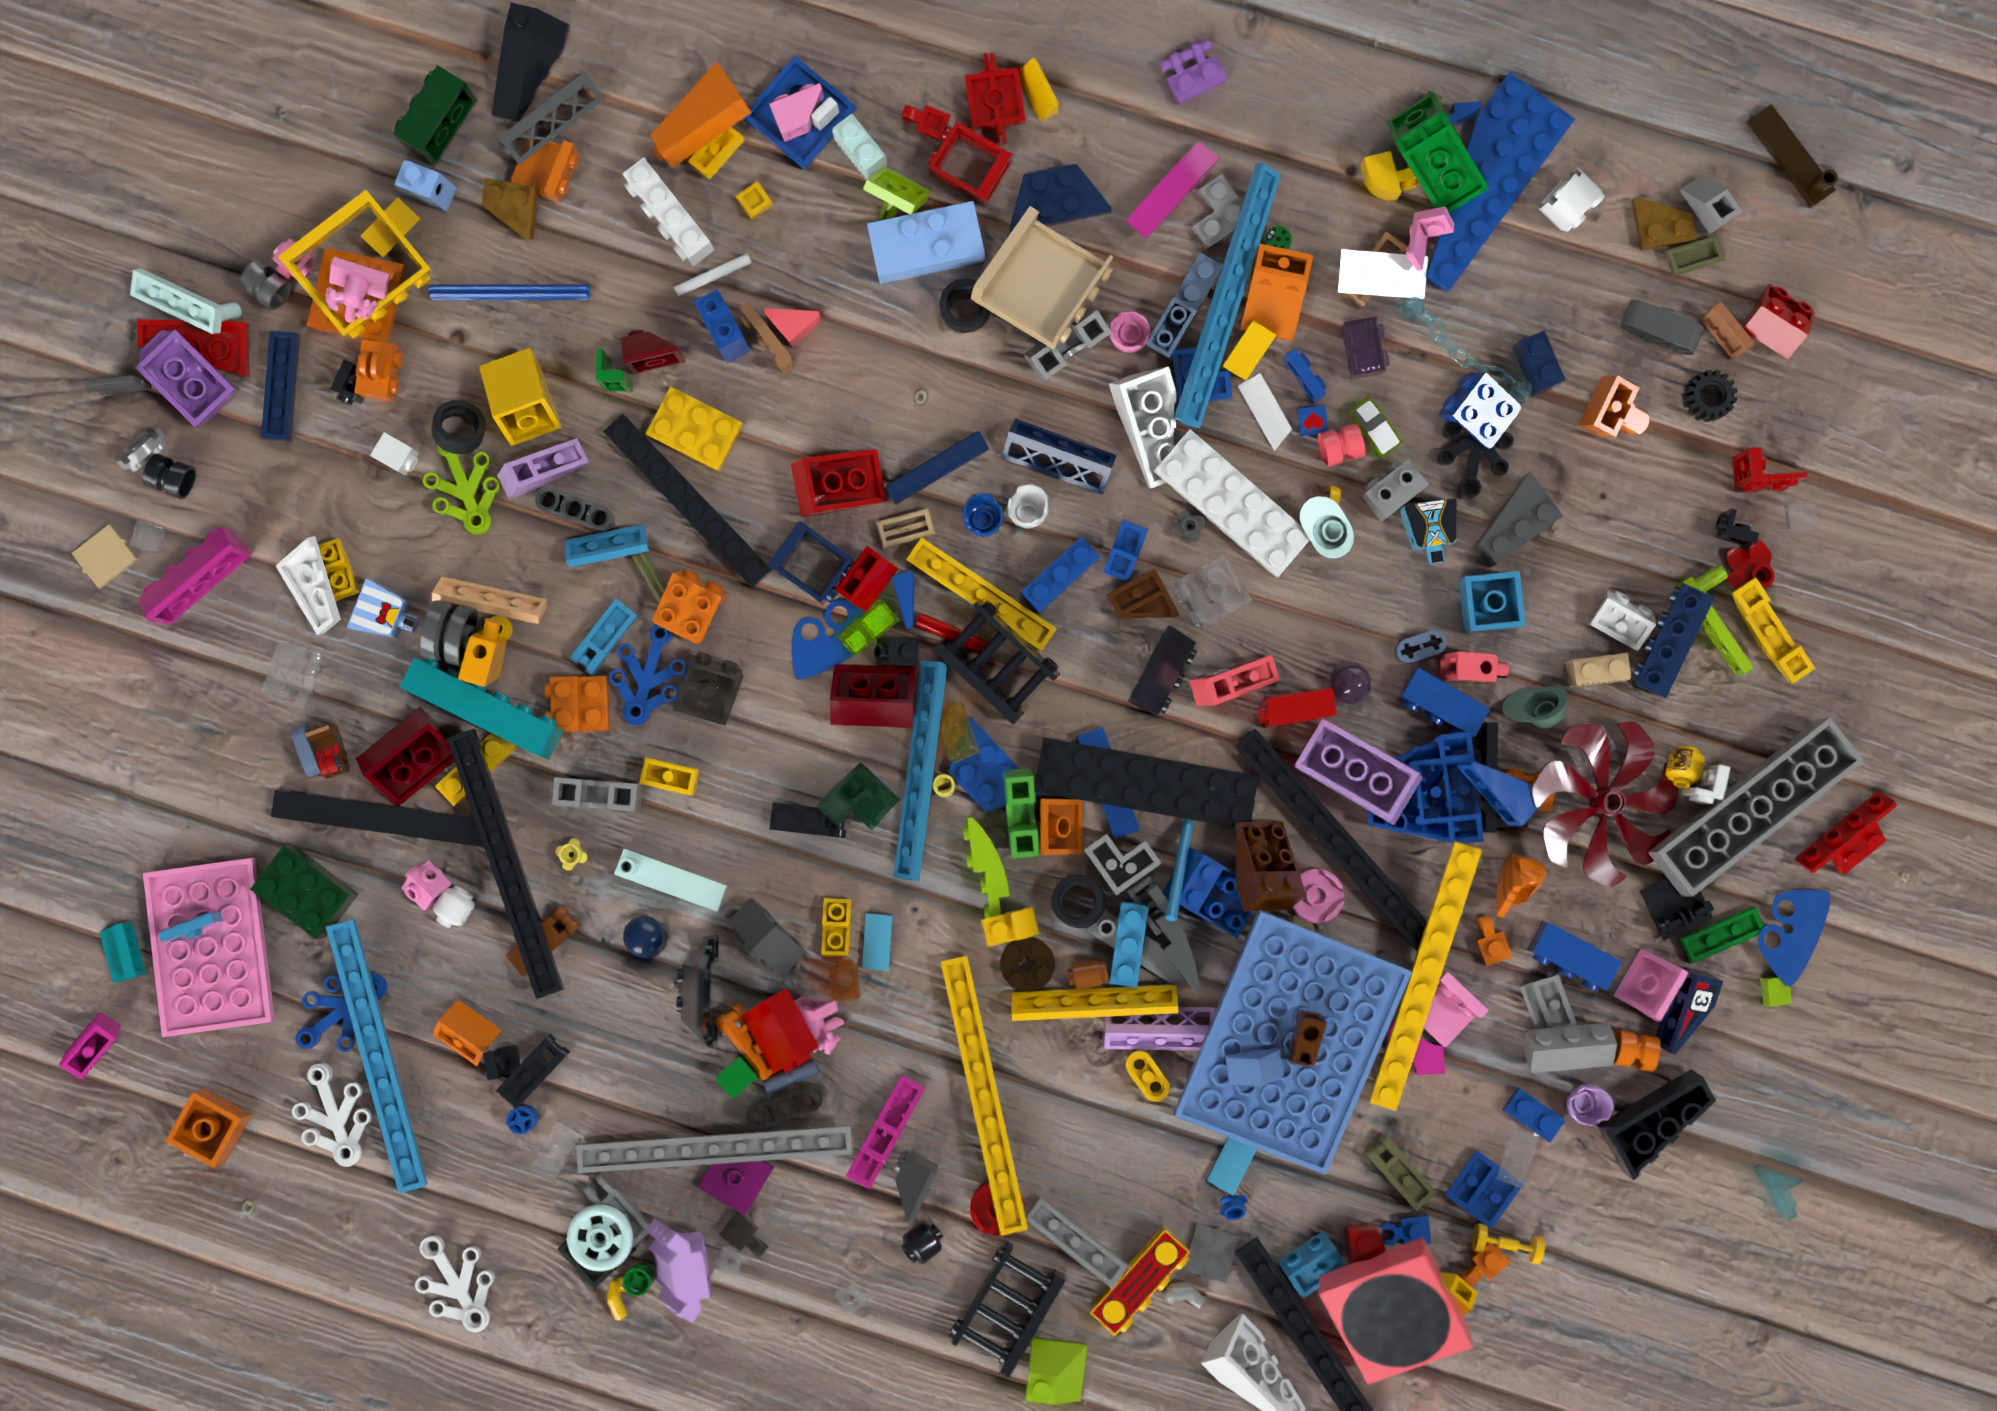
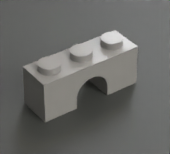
(1084, 335)
(597, 794)

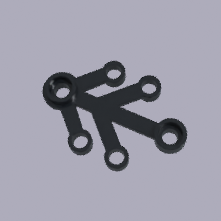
(1474, 458)

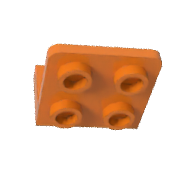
(548, 168)
(689, 605)

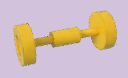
(1536, 1247)

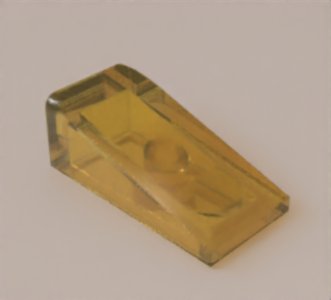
(957, 733)

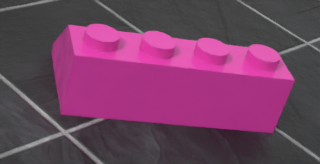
(193, 576)

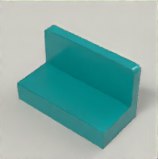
(122, 952)

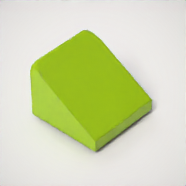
(1775, 992)

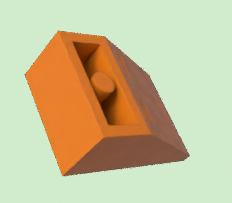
(1277, 290)

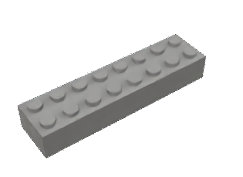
(1756, 807)

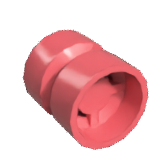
(1339, 445)

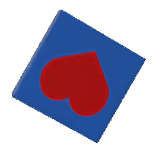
(1312, 420)

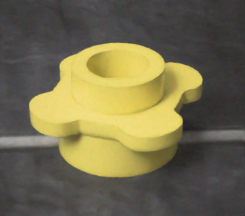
(563, 854)

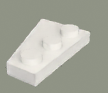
(309, 584)

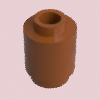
(1087, 974)

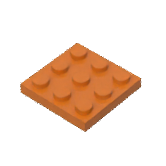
(374, 331)

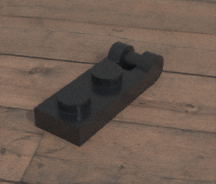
(803, 820)
(532, 1072)

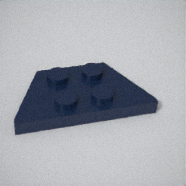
(1059, 196)

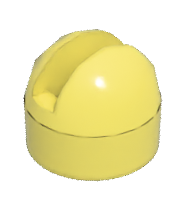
(942, 781)

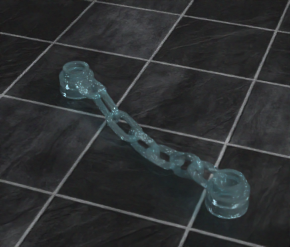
(1413, 309)

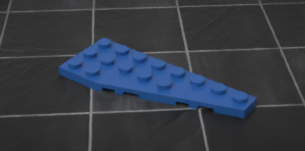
(1508, 147)

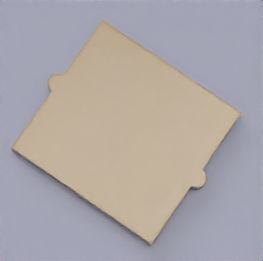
(104, 556)

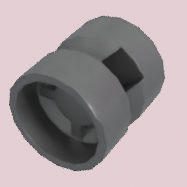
(269, 287)

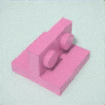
(1650, 984)

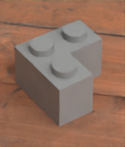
(1118, 869)

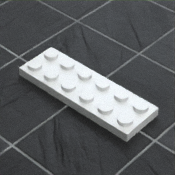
(1233, 503)

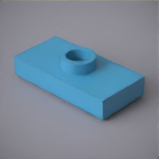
(190, 928)

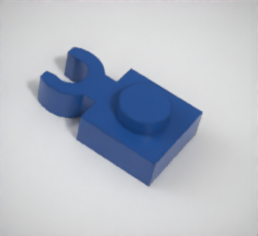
(1410, 1229)

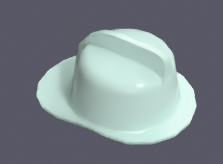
(1327, 527)

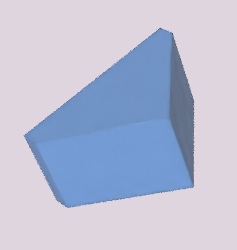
(1255, 1067)

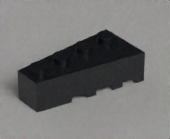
(1655, 1120)

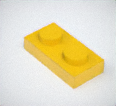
(716, 153)

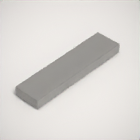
(1077, 1242)

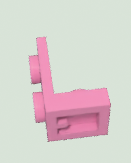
(1425, 225)

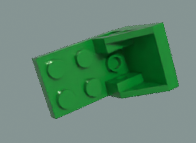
(1436, 154)

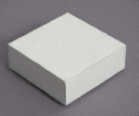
(825, 113)

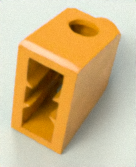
(484, 655)

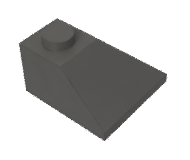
(913, 1182)

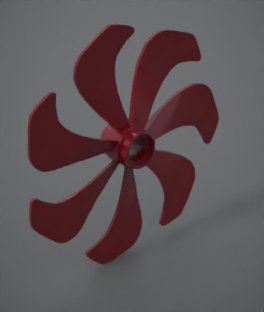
(1560, 777)

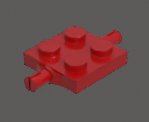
(995, 99)

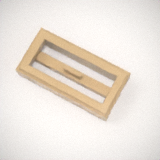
(910, 538)

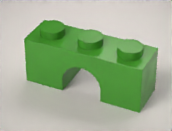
(1020, 813)

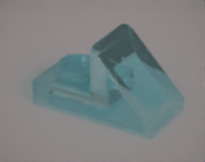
(1776, 1185)

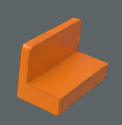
(466, 1032)

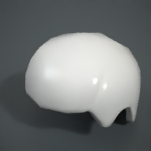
(1028, 506)

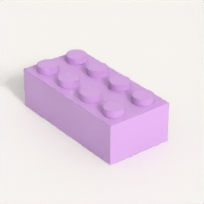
(1358, 771)

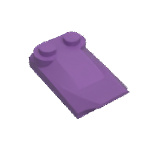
(184, 377)

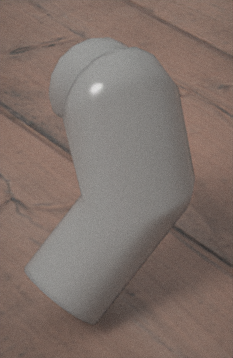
(1183, 1291)

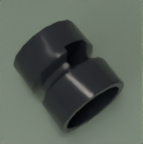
(173, 477)

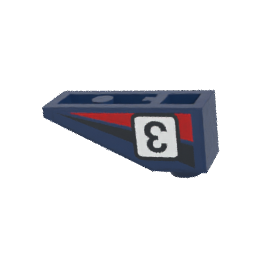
(1688, 1009)

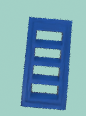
(904, 590)

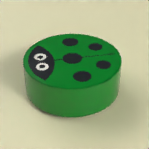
(1278, 237)

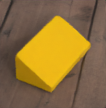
(1038, 90)
(1249, 350)

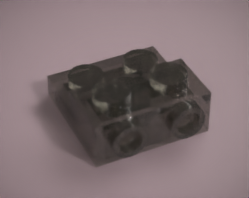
(708, 688)

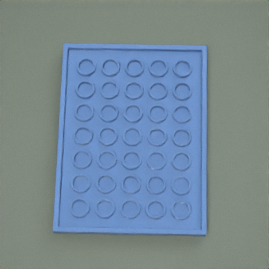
(1274, 976)

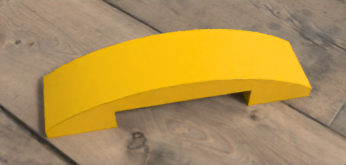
(1770, 633)

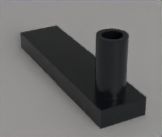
(1489, 758)

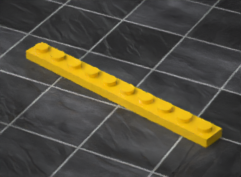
(1425, 975)
(984, 1095)

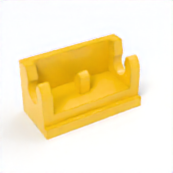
(379, 237)

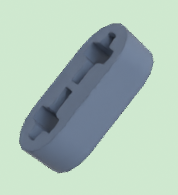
(1418, 640)
(305, 750)

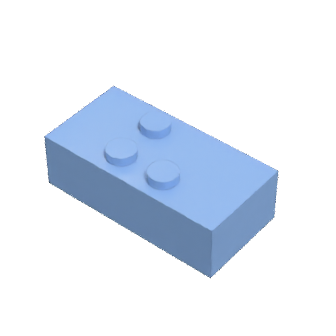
(926, 242)

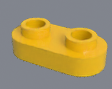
(1146, 1075)

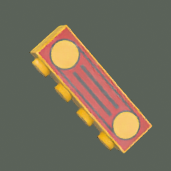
(1145, 1275)

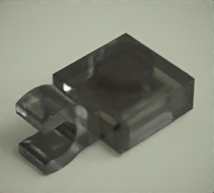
(741, 1232)

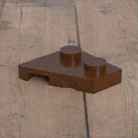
(1143, 599)

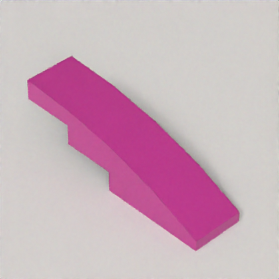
(1172, 189)
(885, 1132)

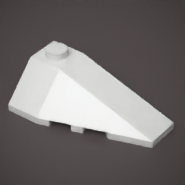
(1147, 414)
(1244, 1366)

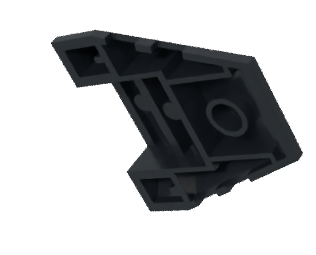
(696, 991)

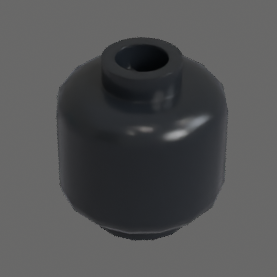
(922, 1242)

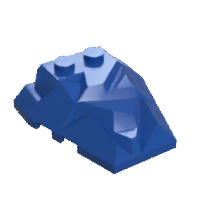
(1445, 801)

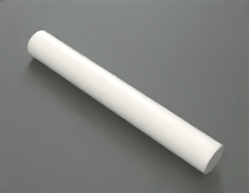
(712, 274)

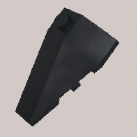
(527, 53)

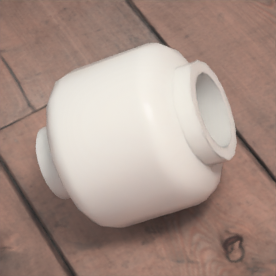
(453, 906)

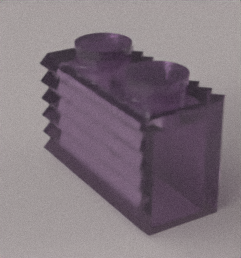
(1364, 347)

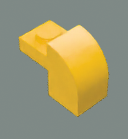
(1383, 179)
(1010, 926)

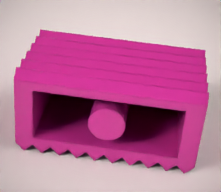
(90, 1045)

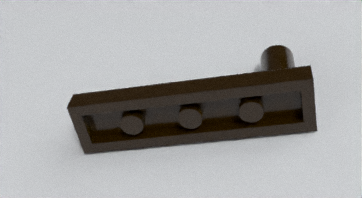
(1792, 156)

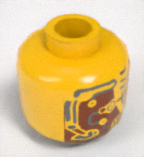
(1685, 766)

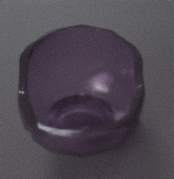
(1350, 682)

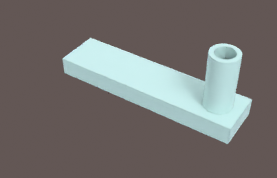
(181, 302)
(670, 879)

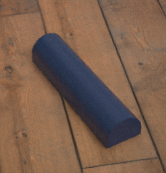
(937, 467)

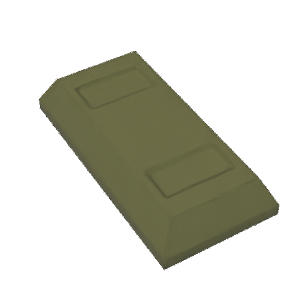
(1694, 255)

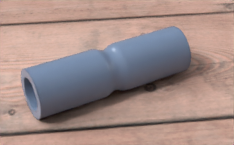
(783, 1080)

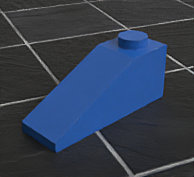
(1506, 794)

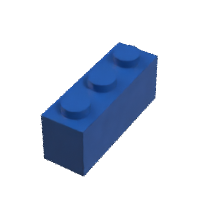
(1060, 575)
(1442, 703)
(1573, 957)

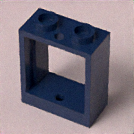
(791, 545)

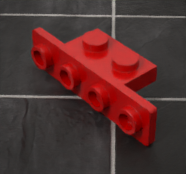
(1851, 838)

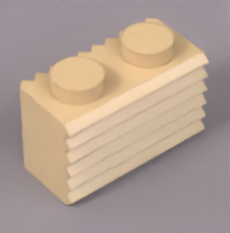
(1598, 670)

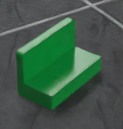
(610, 379)

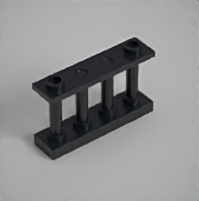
(991, 687)
(1035, 1309)

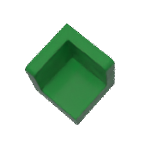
(737, 1077)

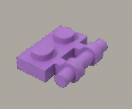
(1197, 79)

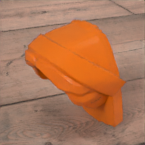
(1518, 881)

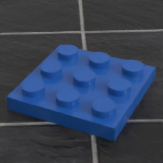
(809, 145)

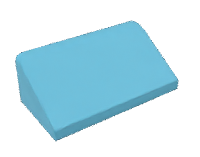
(877, 942)
(1231, 1165)

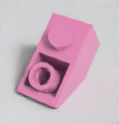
(794, 111)

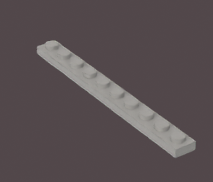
(715, 1149)

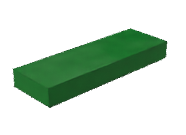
(1721, 935)

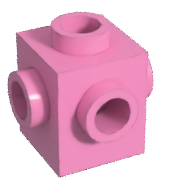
(304, 265)
(425, 884)

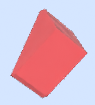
(793, 324)

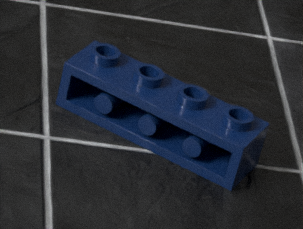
(1673, 639)

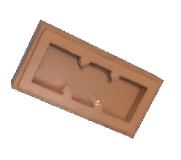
(1727, 330)

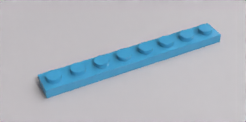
(920, 770)

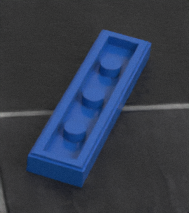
(1121, 820)

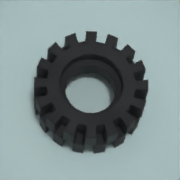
(1725, 391)

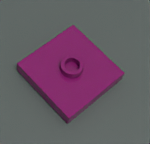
(736, 1182)

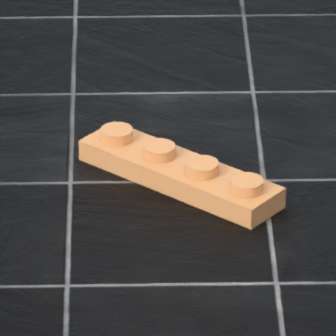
(490, 600)

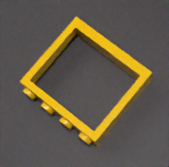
(329, 228)

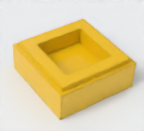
(754, 200)

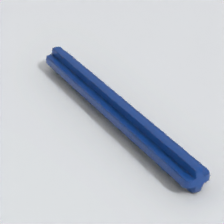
(509, 292)

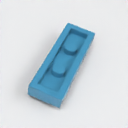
(606, 545)
(1129, 944)

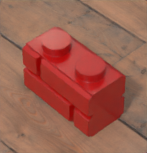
(866, 579)

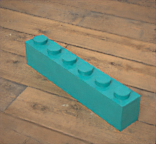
(482, 708)

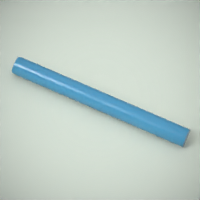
(1179, 870)

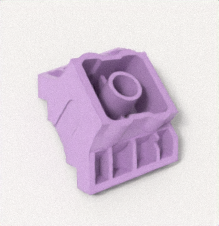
(680, 1269)

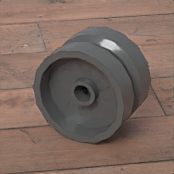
(447, 632)

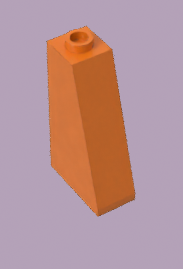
(699, 117)

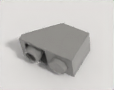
(1710, 203)

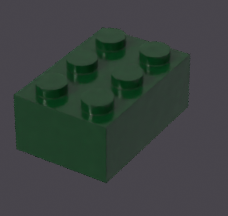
(435, 115)
(304, 891)

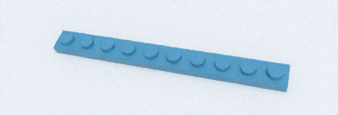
(1227, 295)
(377, 1055)

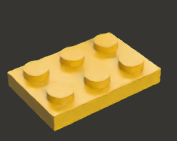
(694, 429)

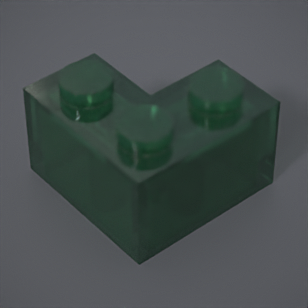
(861, 794)

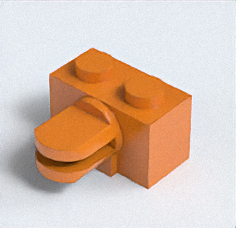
(378, 370)
(1614, 409)

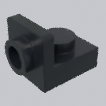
(344, 382)
(1738, 533)
(501, 1061)

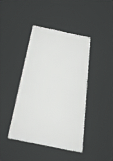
(1380, 274)

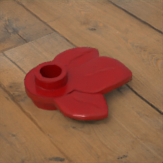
(1747, 563)

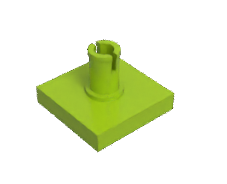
(896, 192)

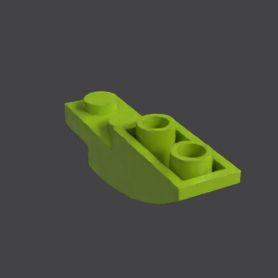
(986, 859)

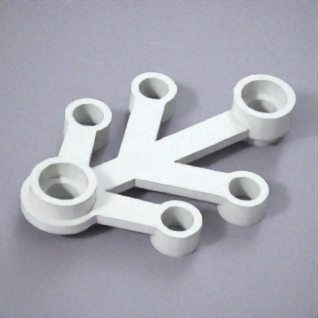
(335, 1119)
(457, 1286)

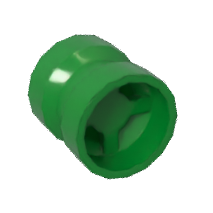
(636, 1284)

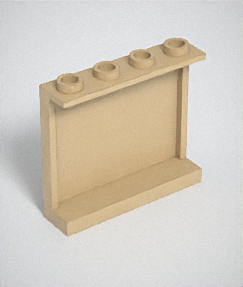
(1040, 281)

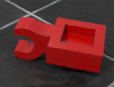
(930, 122)

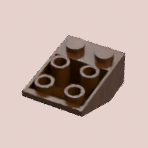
(1266, 867)

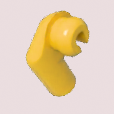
(614, 1298)

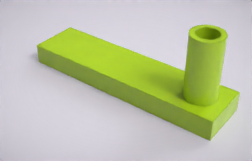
(1715, 627)

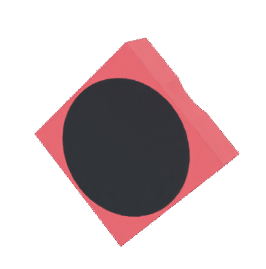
(1395, 1311)

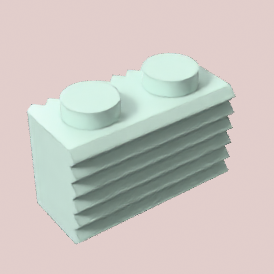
(859, 146)

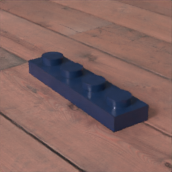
(280, 386)

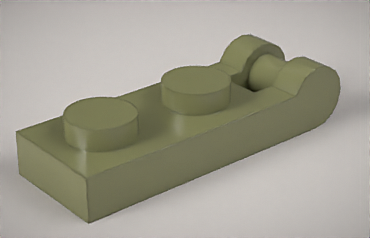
(1401, 1173)

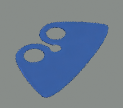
(823, 652)
(1797, 947)

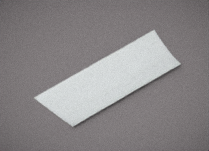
(1265, 410)

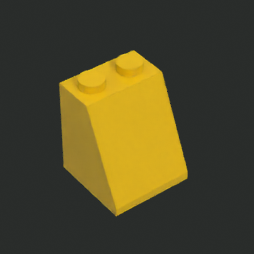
(519, 397)

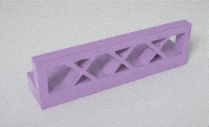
(1159, 1034)

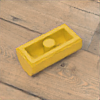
(669, 776)

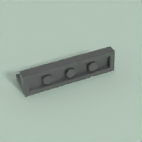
(544, 110)

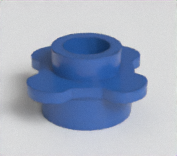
(1233, 1206)

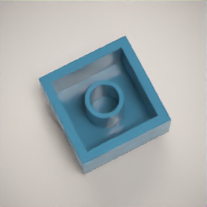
(1491, 602)

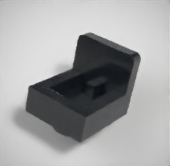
(896, 652)

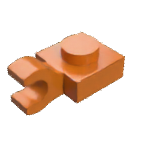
(1493, 945)
(1487, 1263)

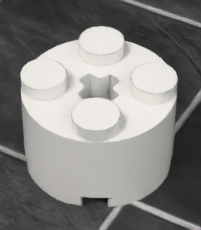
(1570, 200)

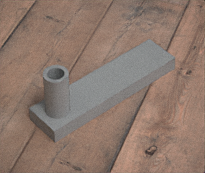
(1152, 955)

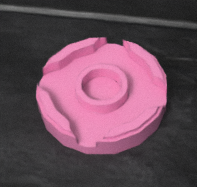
(1323, 896)

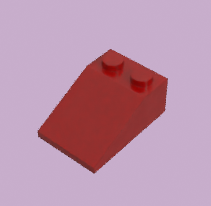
(838, 482)

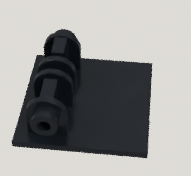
(1672, 911)

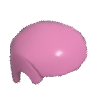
(1129, 331)

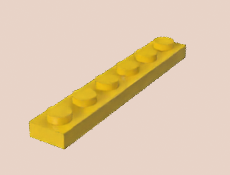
(974, 588)
(1094, 1002)

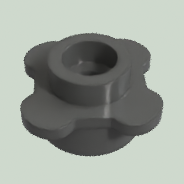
(1185, 519)

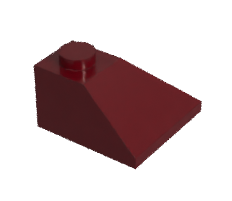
(648, 352)

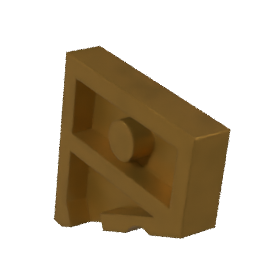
(512, 204)
(1661, 225)

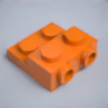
(579, 703)

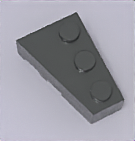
(1518, 521)

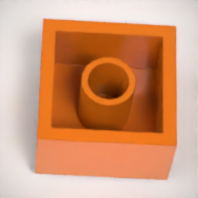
(208, 1127)

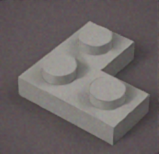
(1225, 209)

